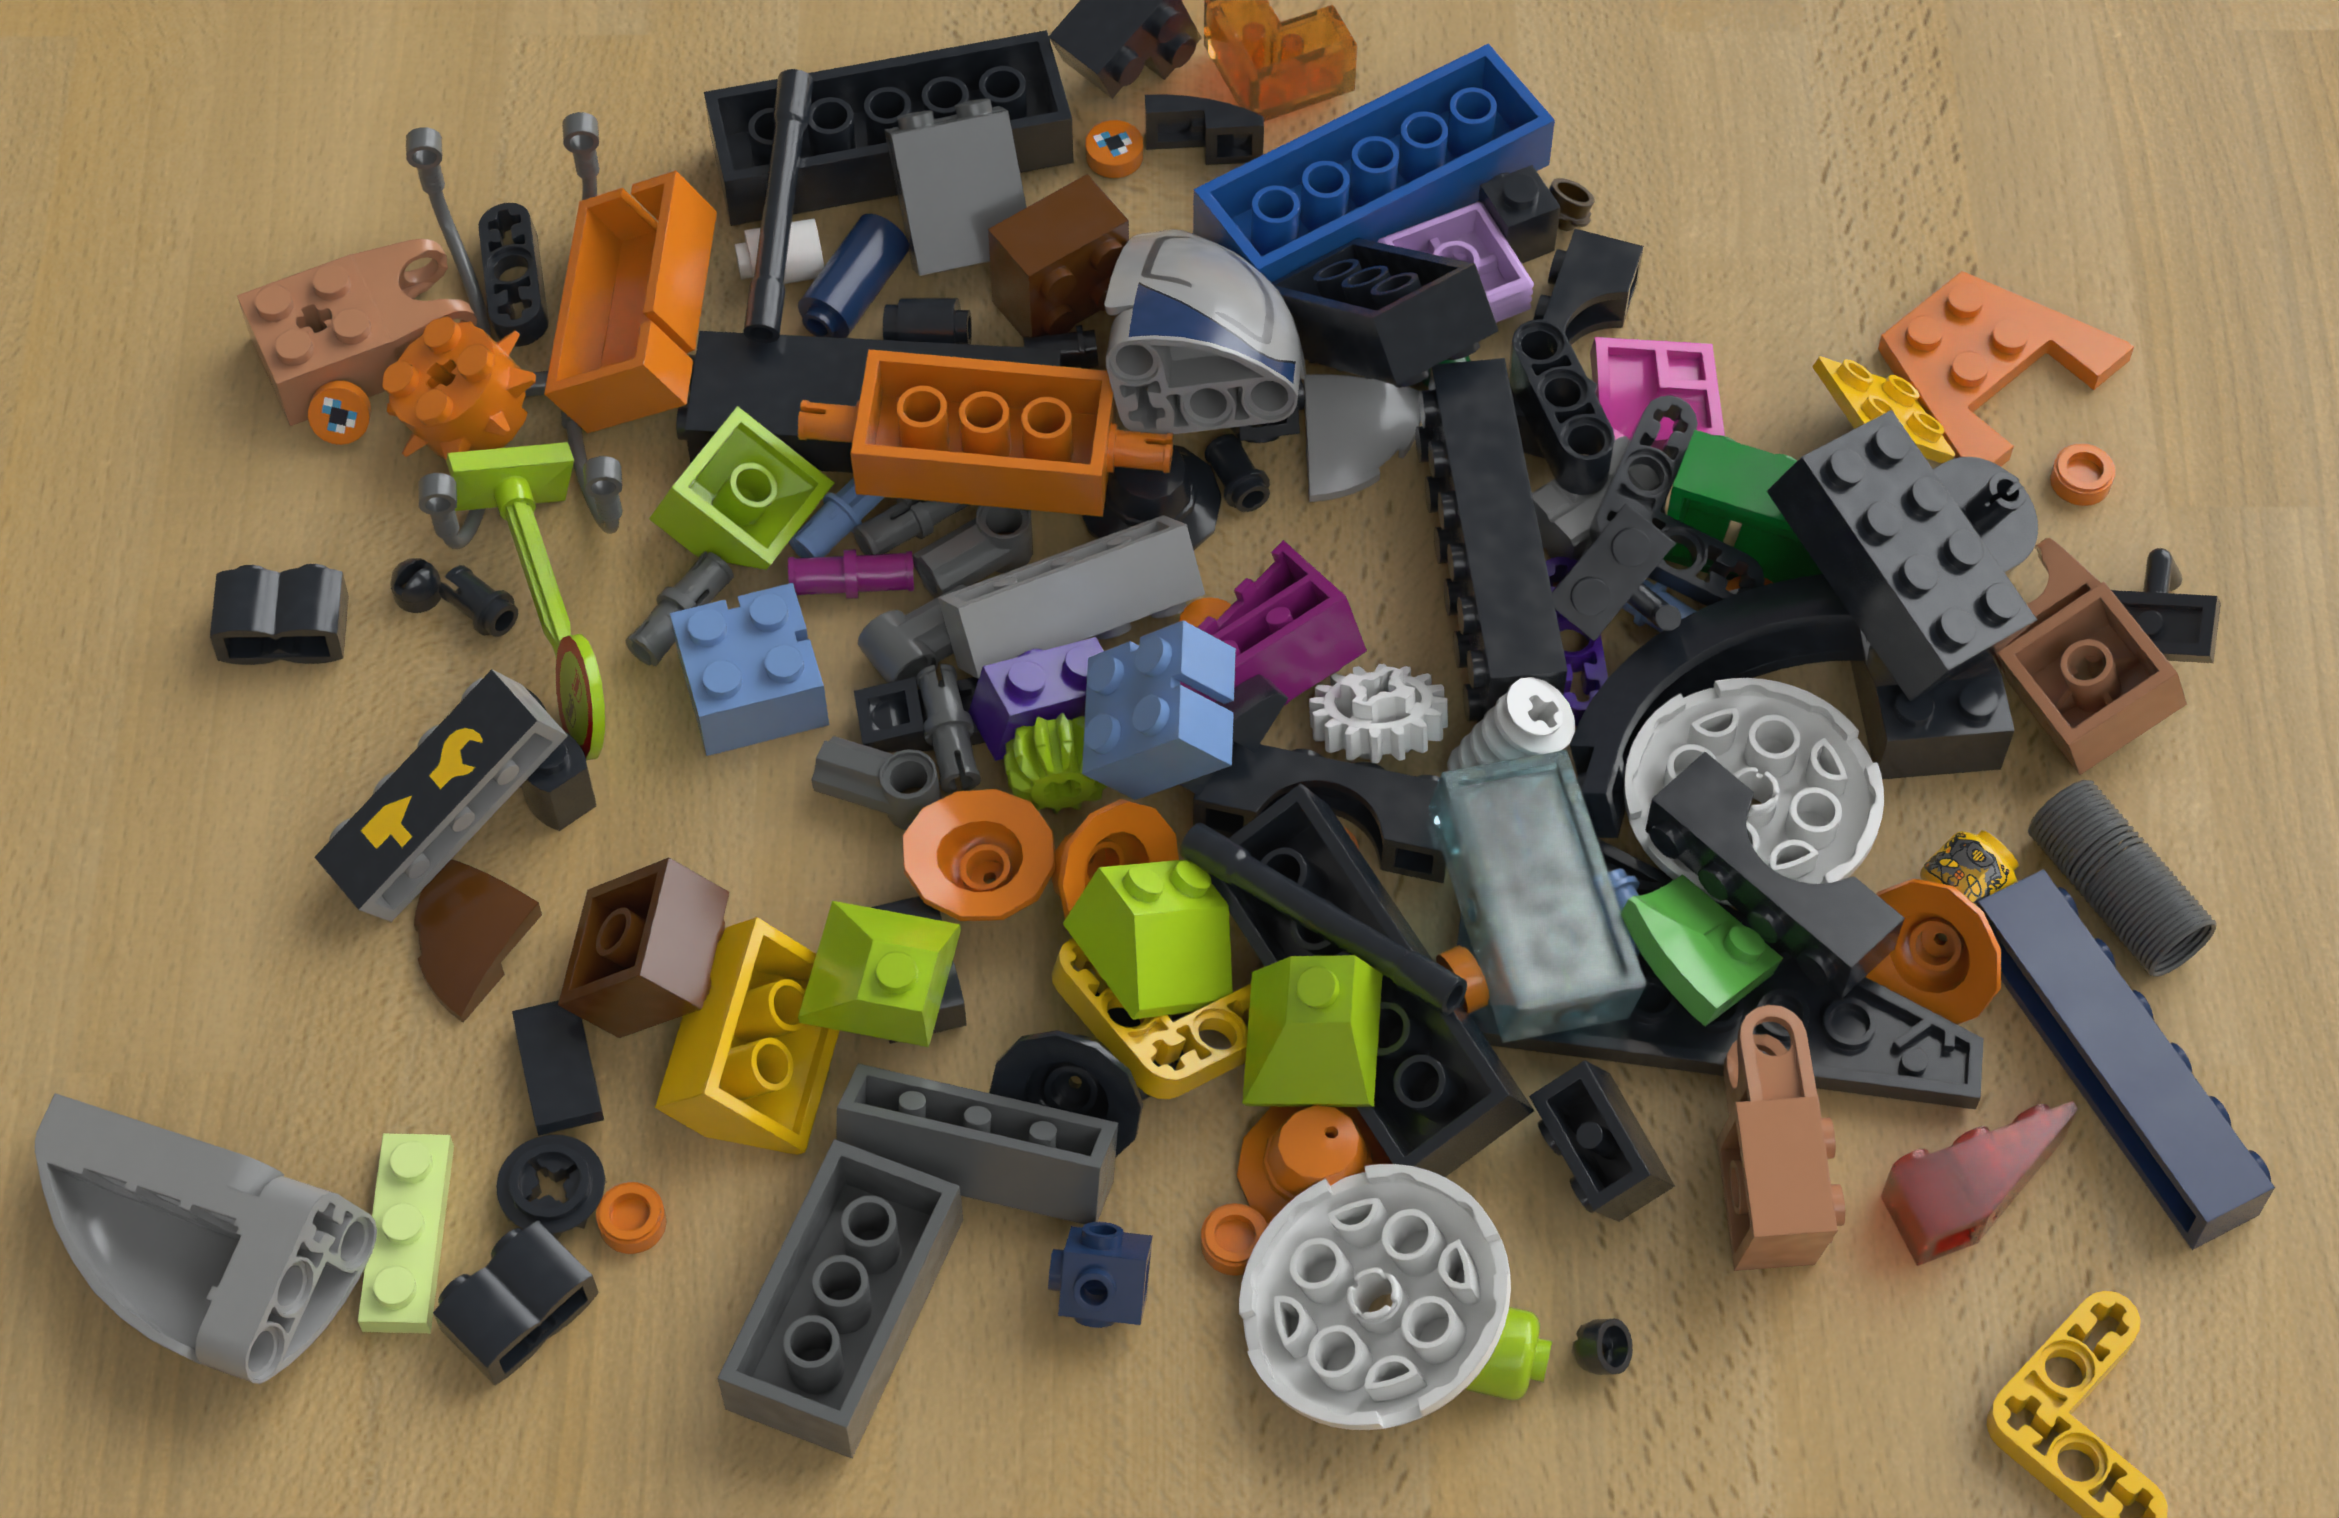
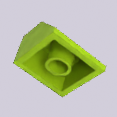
(1156, 936)

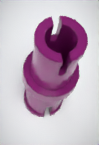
(851, 573)

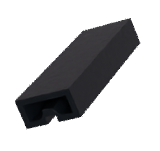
(776, 376)

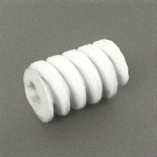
(1523, 723)

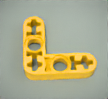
(1155, 1036)
(2055, 1404)

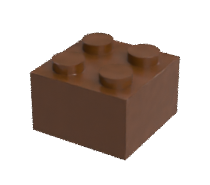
(1056, 259)
(644, 948)

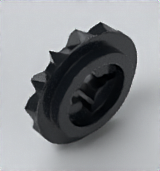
(559, 1159)

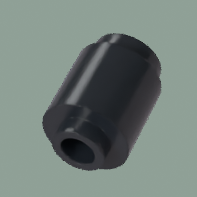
(927, 321)

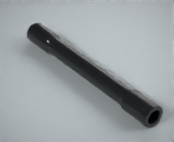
(767, 289)
(1407, 968)

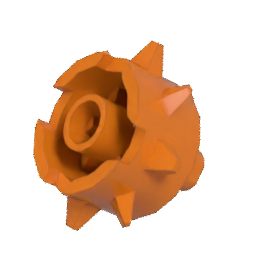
(458, 389)

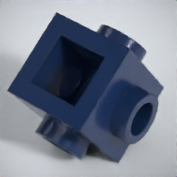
(1102, 1275)

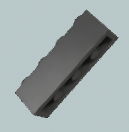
(983, 1142)

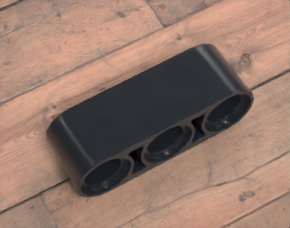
(1549, 375)

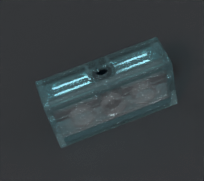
(1535, 896)

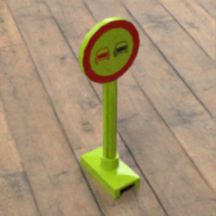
(514, 483)

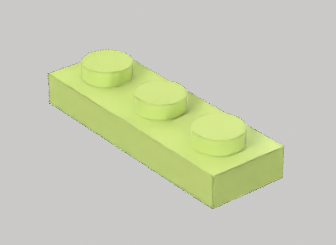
(410, 1228)

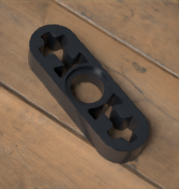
(500, 258)

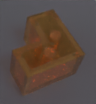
(1275, 63)

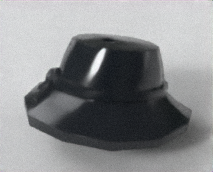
(1143, 494)
(1041, 1070)

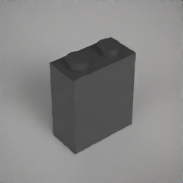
(954, 182)

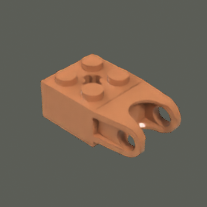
(345, 320)
(2084, 636)
(1776, 1150)

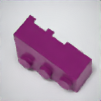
(1288, 626)

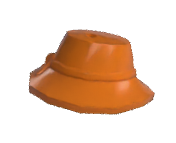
(1110, 836)
(974, 838)
(1947, 976)
(1292, 1152)

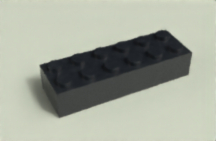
(852, 105)
(1487, 533)
(1436, 1074)

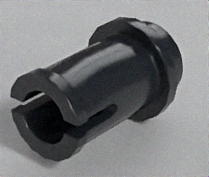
(1077, 348)
(1243, 483)
(489, 609)

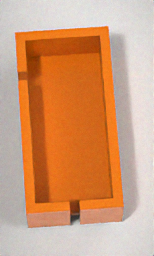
(631, 303)

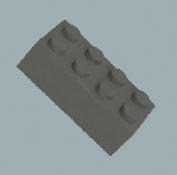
(841, 1298)

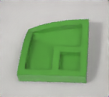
(1698, 948)

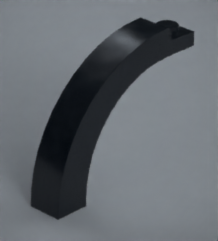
(1732, 638)

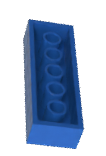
(1378, 166)

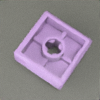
(1474, 238)

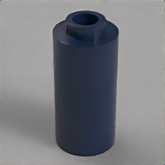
(853, 277)

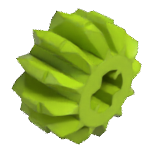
(1047, 764)

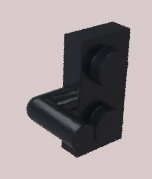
(1614, 574)
(2178, 624)

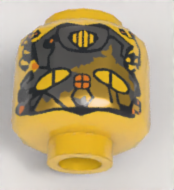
(1972, 864)

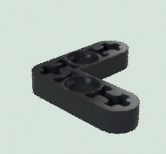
(1649, 504)

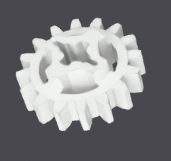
(1378, 713)

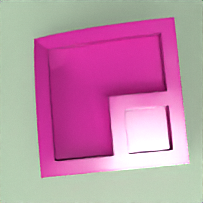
(1638, 371)

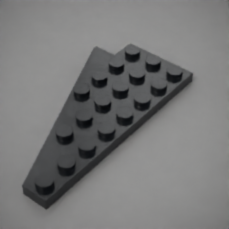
(1857, 1043)

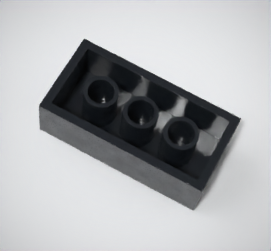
(1387, 310)

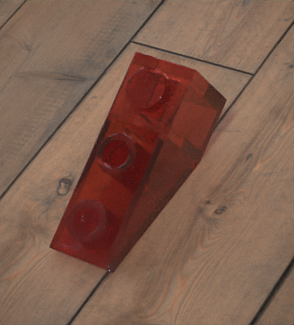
(1962, 1190)

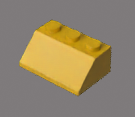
(744, 1060)

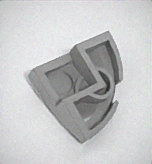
(1354, 431)

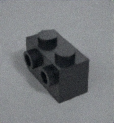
(1600, 1142)

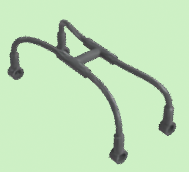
(597, 477)

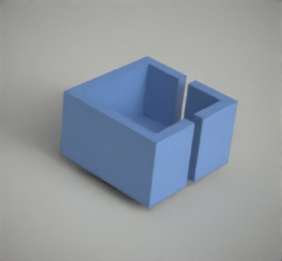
(750, 669)
(1147, 727)

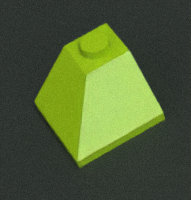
(741, 495)
(879, 973)
(1313, 1033)

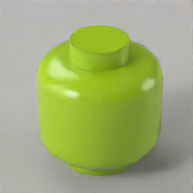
(1516, 1358)

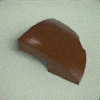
(466, 931)

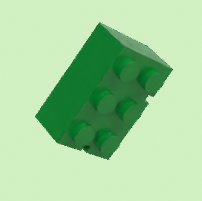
(1729, 483)

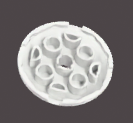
(1791, 750)
(1341, 1250)

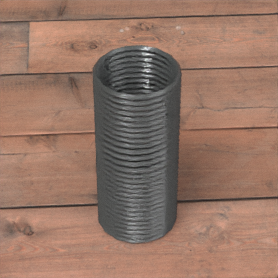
(2133, 886)

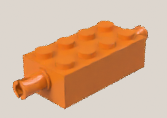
(984, 433)

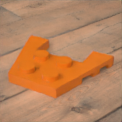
(1975, 342)

